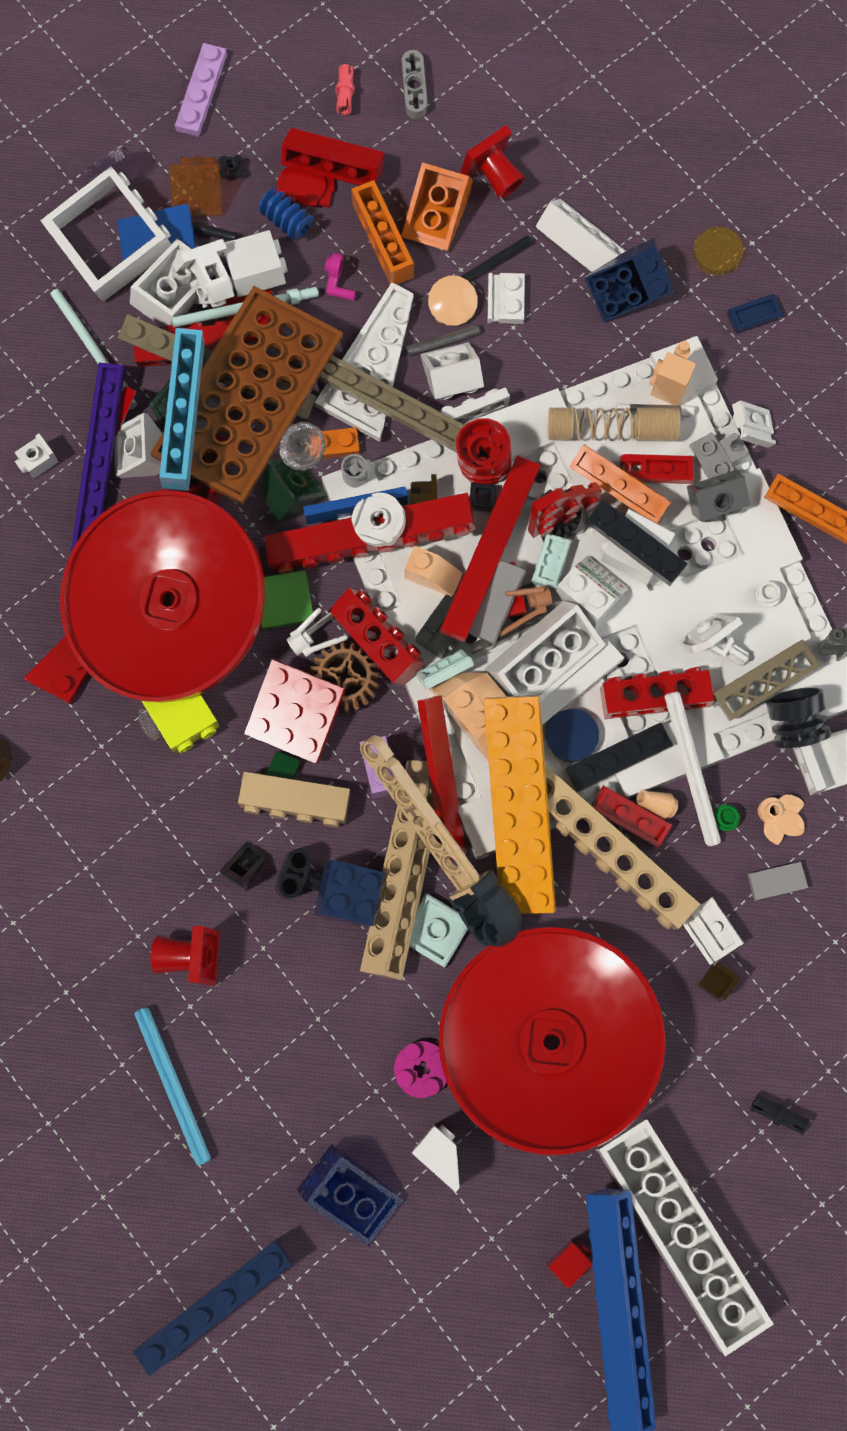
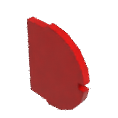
(306, 187)

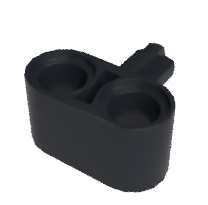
(301, 877)

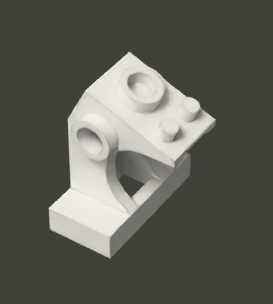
(196, 260)

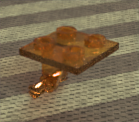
(198, 184)

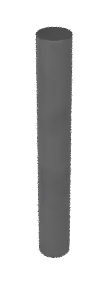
(442, 340)

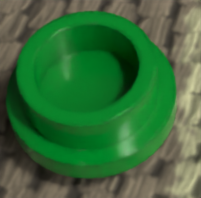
(726, 817)

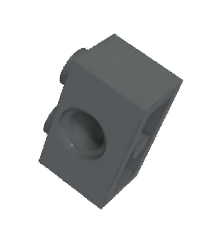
(704, 493)

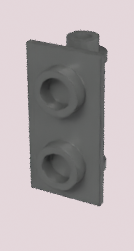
(835, 643)

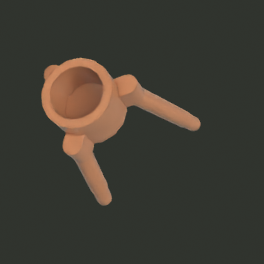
(537, 598)

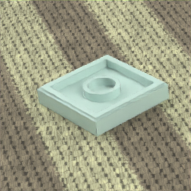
(437, 930)

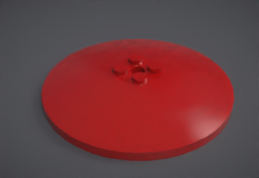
(119, 585)
(563, 988)

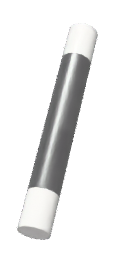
(684, 409)

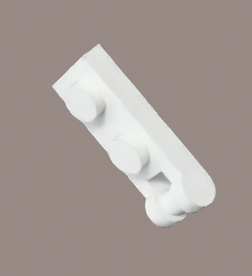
(476, 408)

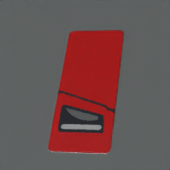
(126, 400)

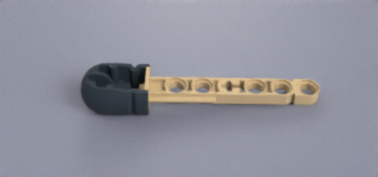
(483, 904)

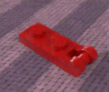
(659, 468)

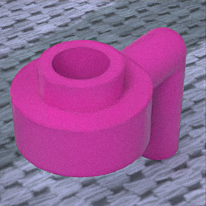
(334, 267)

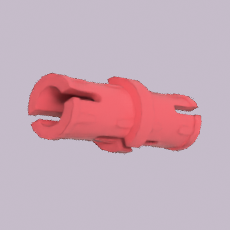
(344, 89)

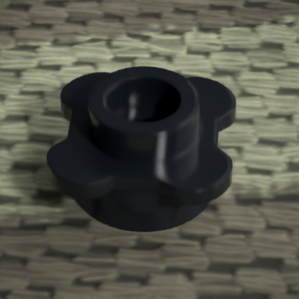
(234, 172)

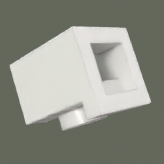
(42, 459)

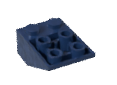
(630, 281)

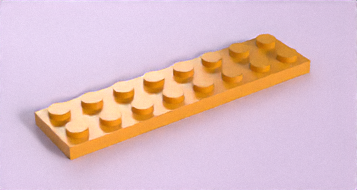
(520, 801)

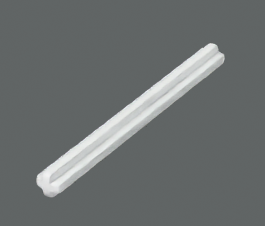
(692, 768)

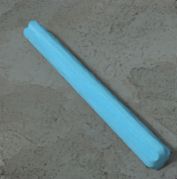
(172, 1086)

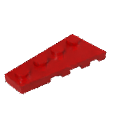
(59, 673)

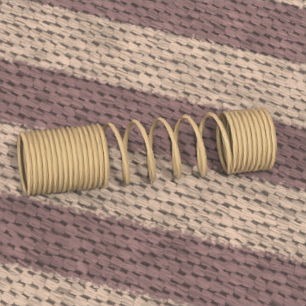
(648, 423)

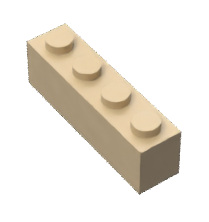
(294, 798)

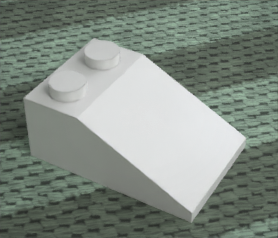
(163, 291)

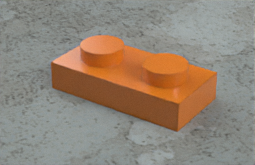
(340, 442)

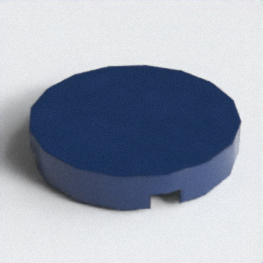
(572, 735)

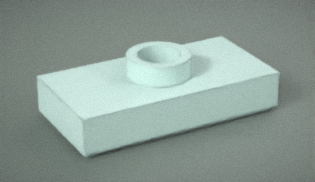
(551, 561)
(444, 669)

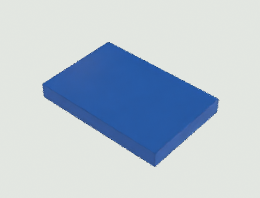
(135, 232)

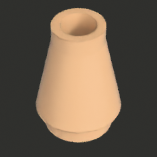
(659, 803)

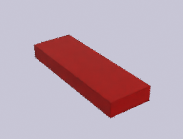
(631, 816)

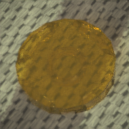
(718, 250)

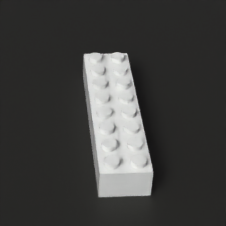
(685, 1237)

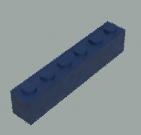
(213, 1307)

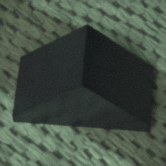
(244, 865)

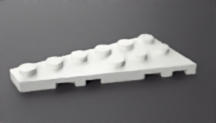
(375, 353)

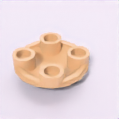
(452, 300)

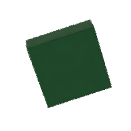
(283, 766)

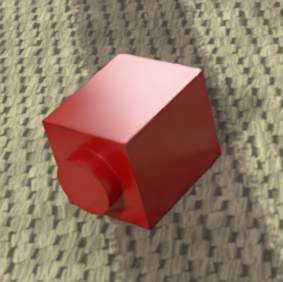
(570, 1263)

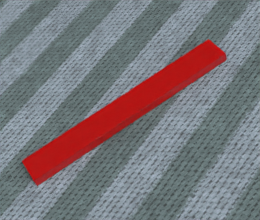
(490, 549)

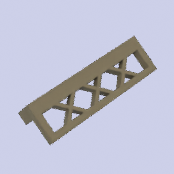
(761, 671)

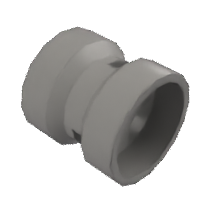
(354, 464)

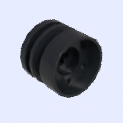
(798, 717)

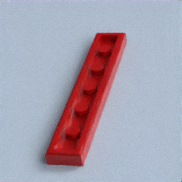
(441, 767)

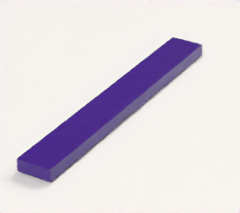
(99, 446)

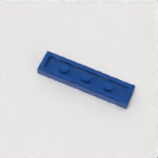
(345, 507)

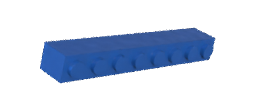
(620, 1310)

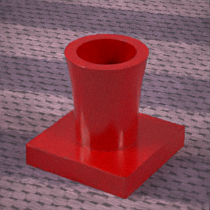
(494, 164)
(195, 956)

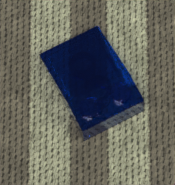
(349, 1195)

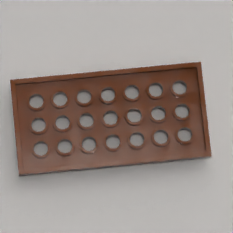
(289, 401)

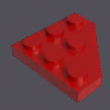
(561, 506)

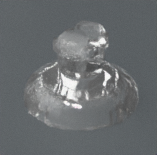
(308, 451)

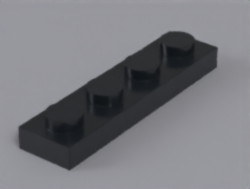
(636, 543)
(619, 757)

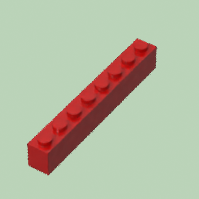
(338, 539)

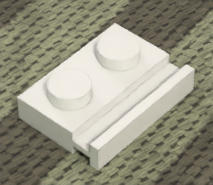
(506, 298)
(754, 424)
(712, 931)

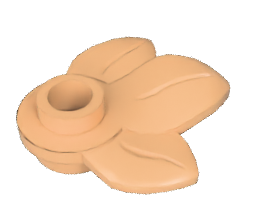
(785, 819)

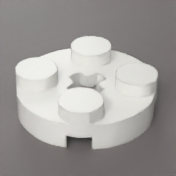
(373, 506)

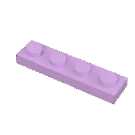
(201, 89)

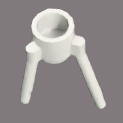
(301, 641)

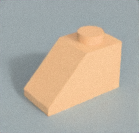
(432, 572)

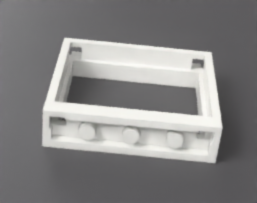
(134, 264)

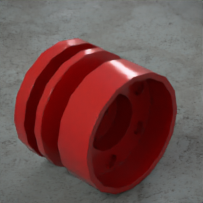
(488, 439)

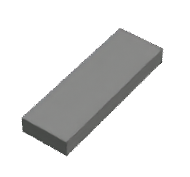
(495, 603)

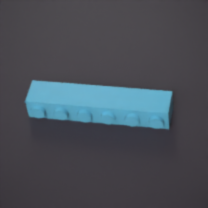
(182, 409)

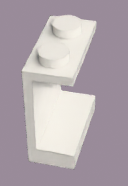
(824, 763)

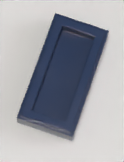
(755, 314)

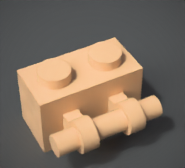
(673, 375)

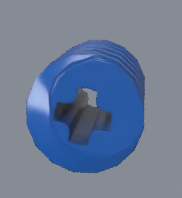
(285, 214)

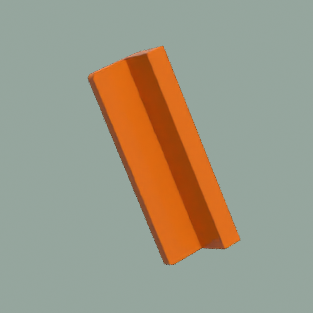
(620, 484)
(808, 507)

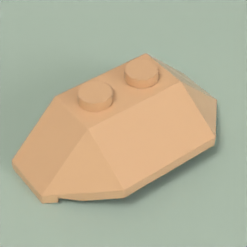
(464, 702)

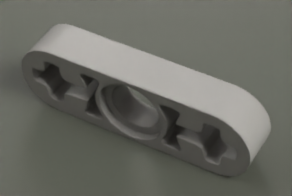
(418, 75)

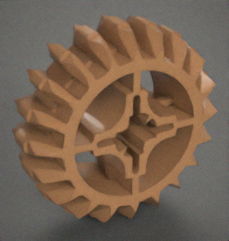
(334, 674)

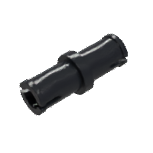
(779, 1114)

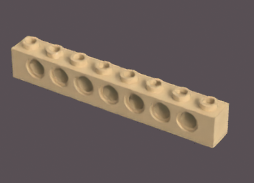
(400, 890)
(681, 904)

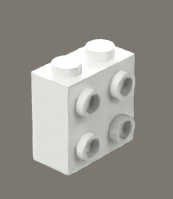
(255, 262)
(623, 562)

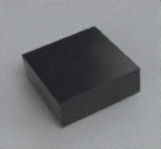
(483, 496)

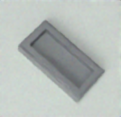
(777, 881)

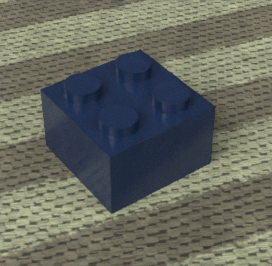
(349, 893)

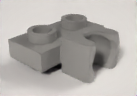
(717, 457)

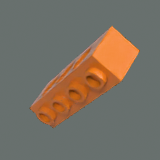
(382, 233)

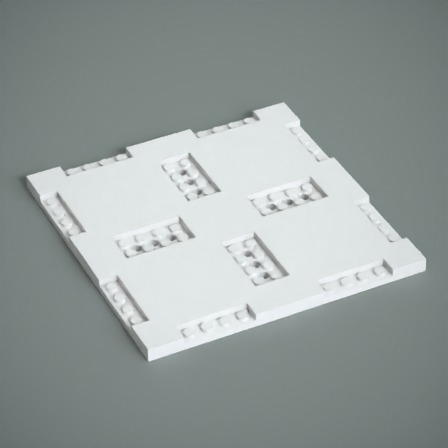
(648, 618)

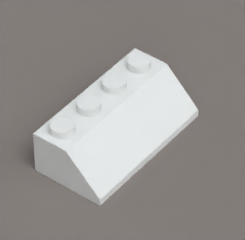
(547, 653)

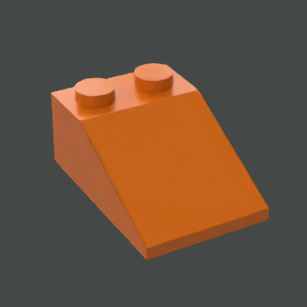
(436, 206)

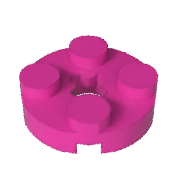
(407, 1076)

